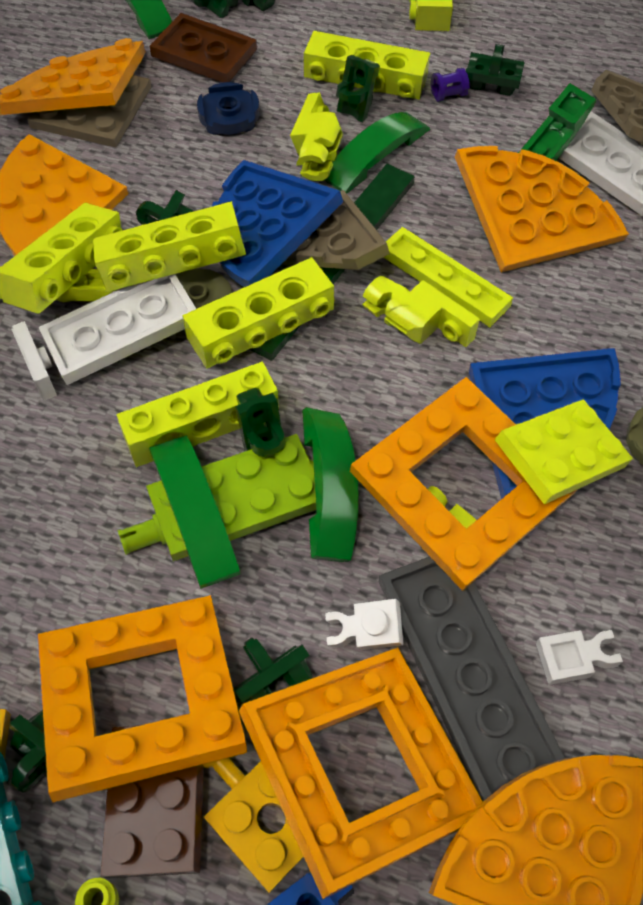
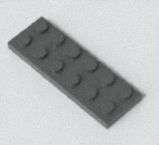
(470, 676)

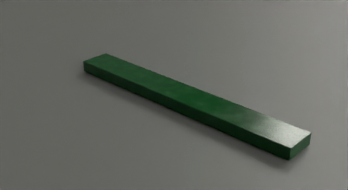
(376, 205)

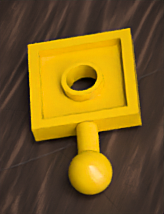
(235, 821)

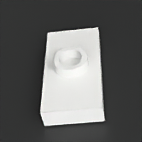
(36, 360)

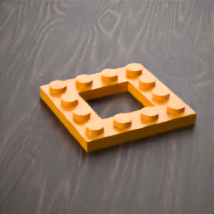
(389, 479)
(87, 763)
(332, 847)

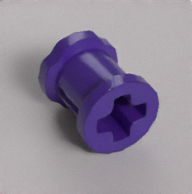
(441, 90)

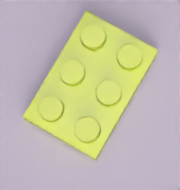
(563, 450)

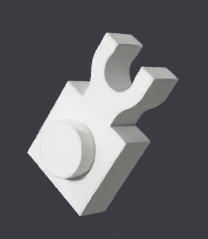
(372, 625)
(571, 658)

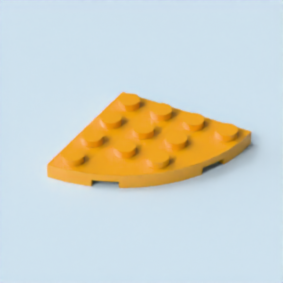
(76, 81)
(44, 187)
(534, 206)
(552, 838)

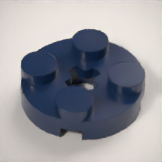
(238, 119)

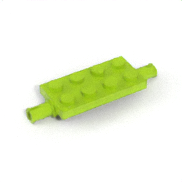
(249, 494)

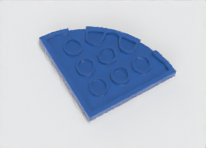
(273, 217)
(547, 382)

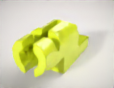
(316, 138)
(420, 311)

